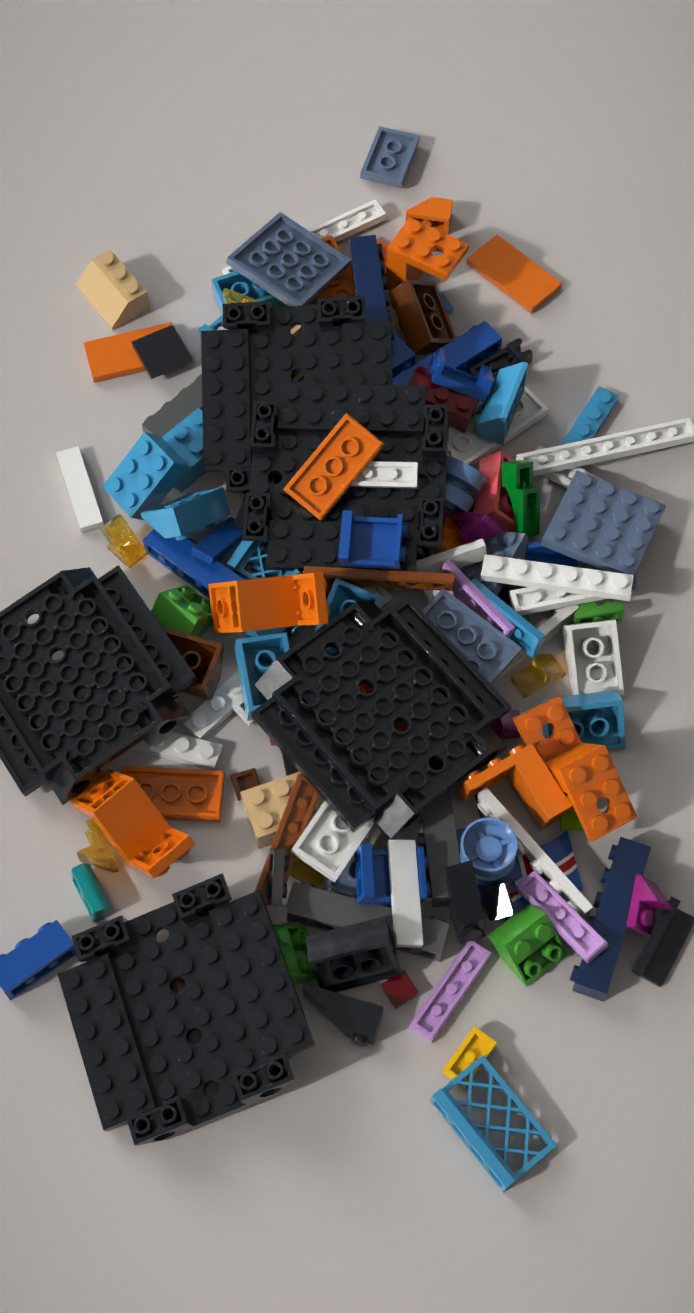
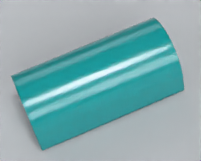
(91, 892)

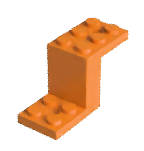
(412, 254)
(269, 603)
(578, 767)
(529, 780)
(133, 824)

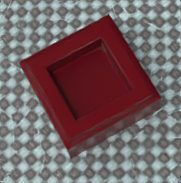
(400, 989)

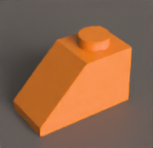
(433, 212)

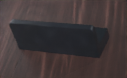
(664, 944)

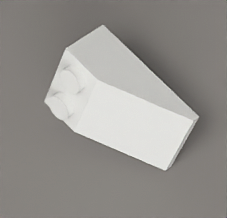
(593, 657)

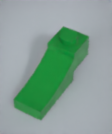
(525, 498)

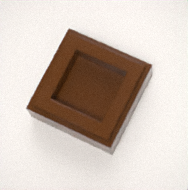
(244, 780)

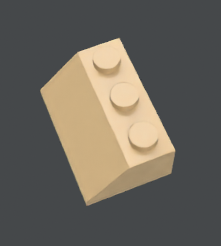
(113, 290)

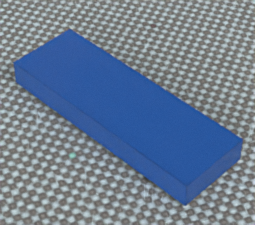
(218, 542)

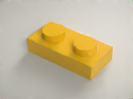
(469, 1051)

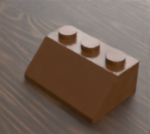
(421, 316)
(203, 658)

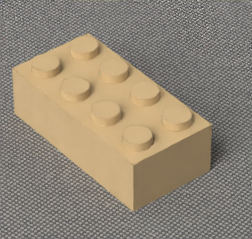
(266, 805)

